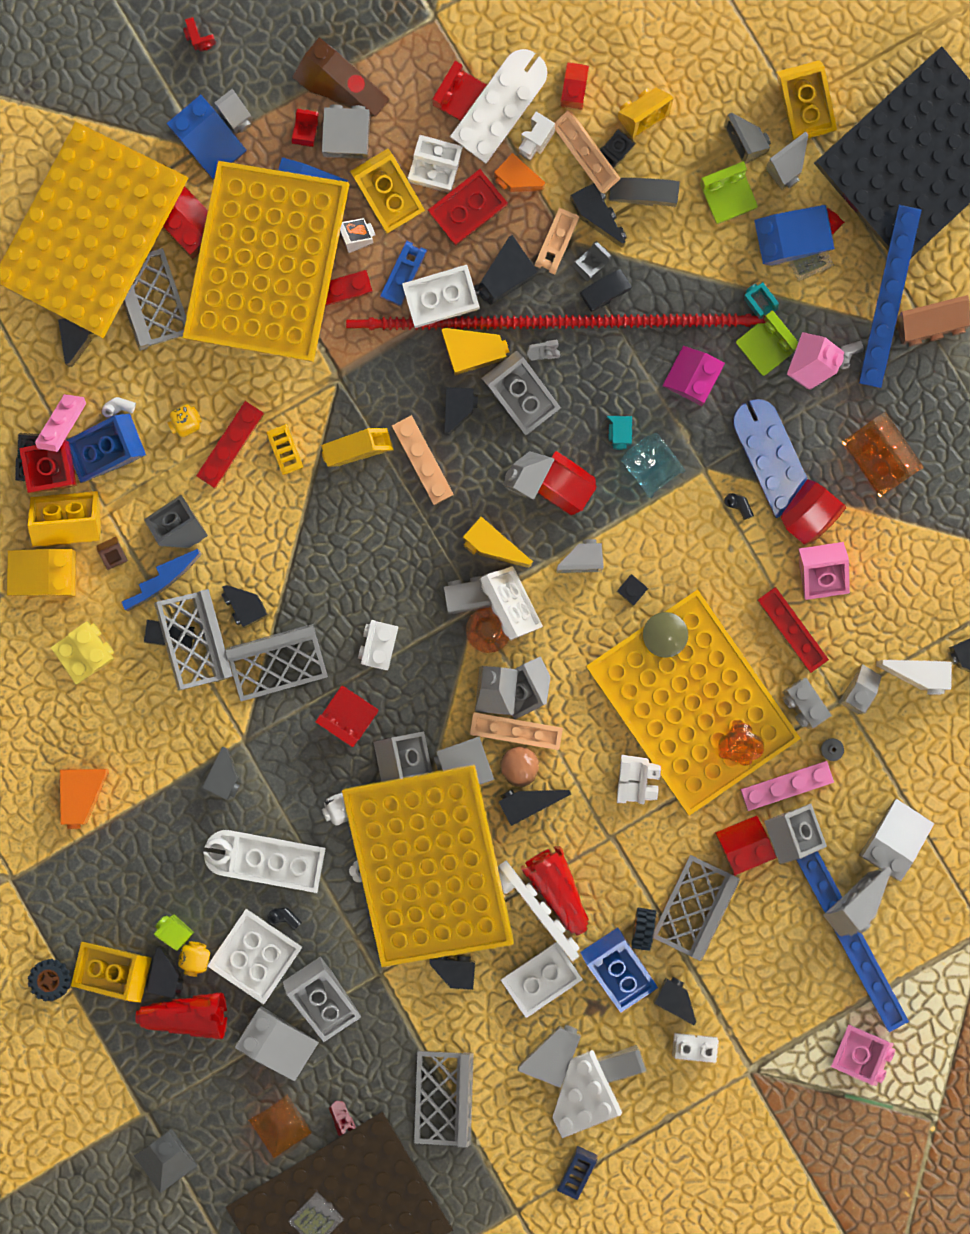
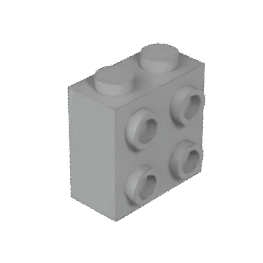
(346, 132)
(806, 703)
(466, 754)

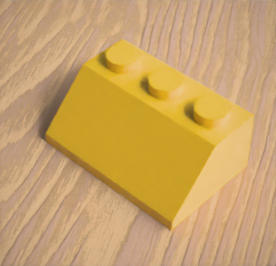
(64, 518)

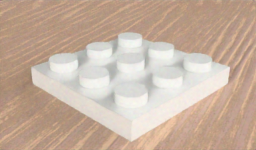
(510, 602)
(255, 956)

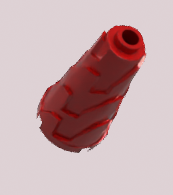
(555, 883)
(192, 1016)

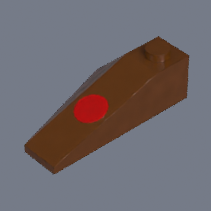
(332, 76)

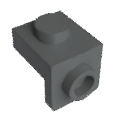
(592, 261)

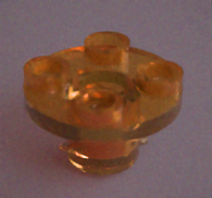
(486, 631)
(741, 745)

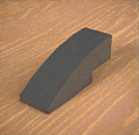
(645, 191)

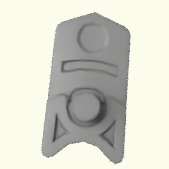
(543, 350)

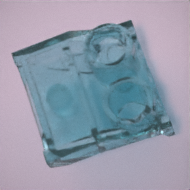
(652, 464)

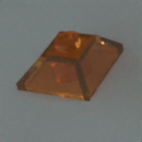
(280, 1126)

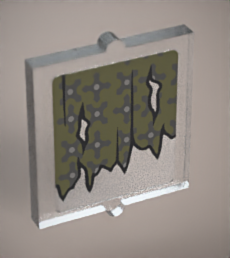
(811, 265)
(316, 1217)

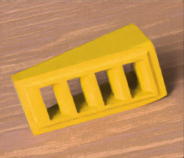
(278, 431)

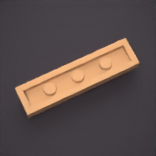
(586, 152)
(422, 460)
(516, 731)

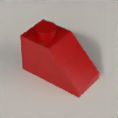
(574, 85)

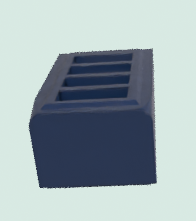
(586, 1156)

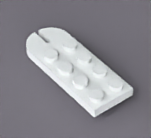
(500, 104)
(265, 860)
(509, 881)

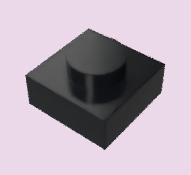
(632, 590)

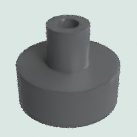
(826, 749)

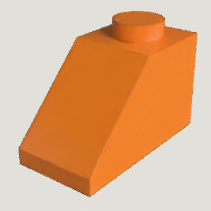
(517, 176)

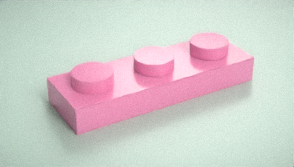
(60, 423)

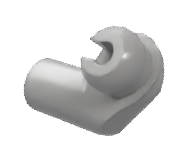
(849, 350)

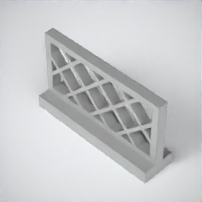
(134, 310)
(209, 630)
(271, 643)
(713, 917)
(463, 1098)

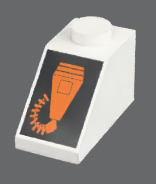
(356, 234)

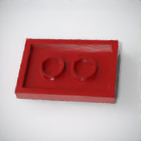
(467, 207)

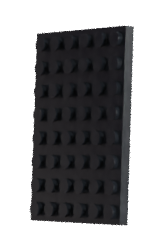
(908, 153)

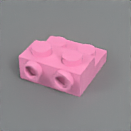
(863, 1056)

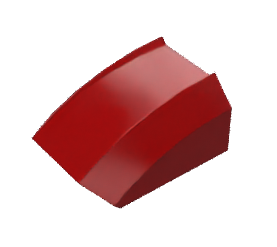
(567, 485)
(811, 512)

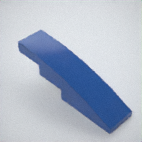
(168, 574)

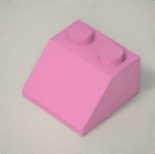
(814, 360)
(824, 570)

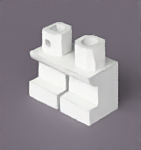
(538, 138)
(633, 780)
(696, 1049)

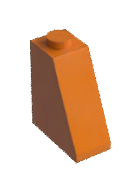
(79, 794)

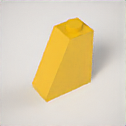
(473, 349)
(356, 446)

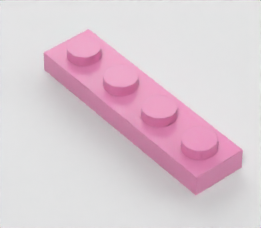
(787, 785)

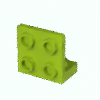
(728, 193)
(768, 344)

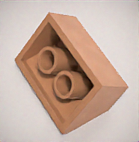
(934, 321)

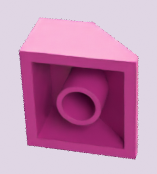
(693, 375)

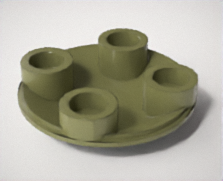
(665, 634)

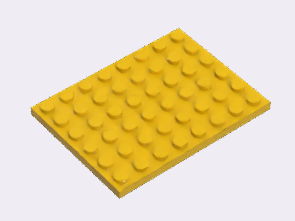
(90, 229)
(266, 261)
(690, 702)
(428, 866)

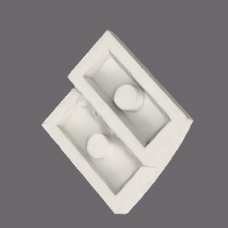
(435, 164)

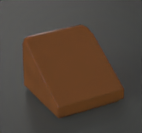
(111, 553)

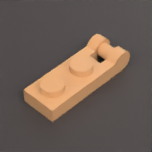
(557, 240)

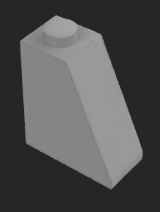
(861, 690)
(552, 1057)
(622, 1064)

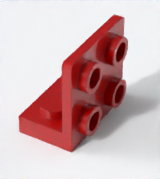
(457, 92)
(347, 716)

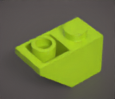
(173, 931)

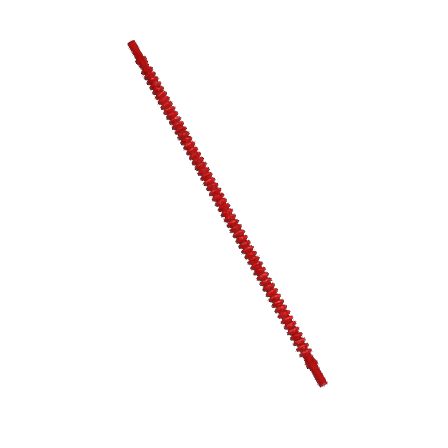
(579, 321)

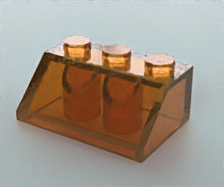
(882, 454)

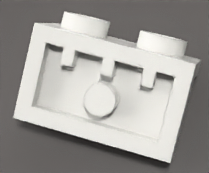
(379, 645)

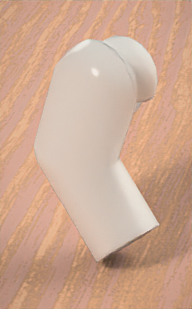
(116, 405)

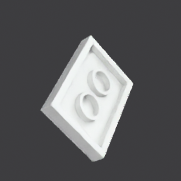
(441, 296)
(541, 979)

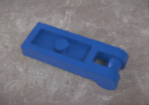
(403, 272)

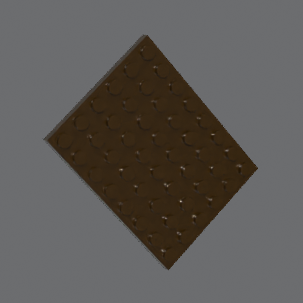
(363, 1177)

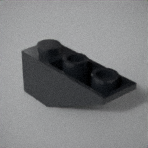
(593, 211)

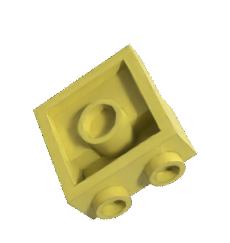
(83, 652)

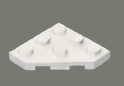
(584, 1097)

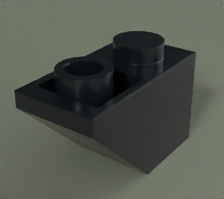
(246, 605)
(455, 972)

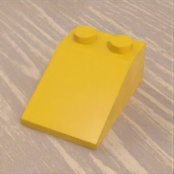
(807, 99)
(645, 111)
(387, 190)
(492, 544)
(41, 572)
(111, 972)

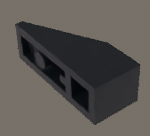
(523, 804)

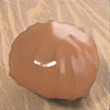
(519, 766)

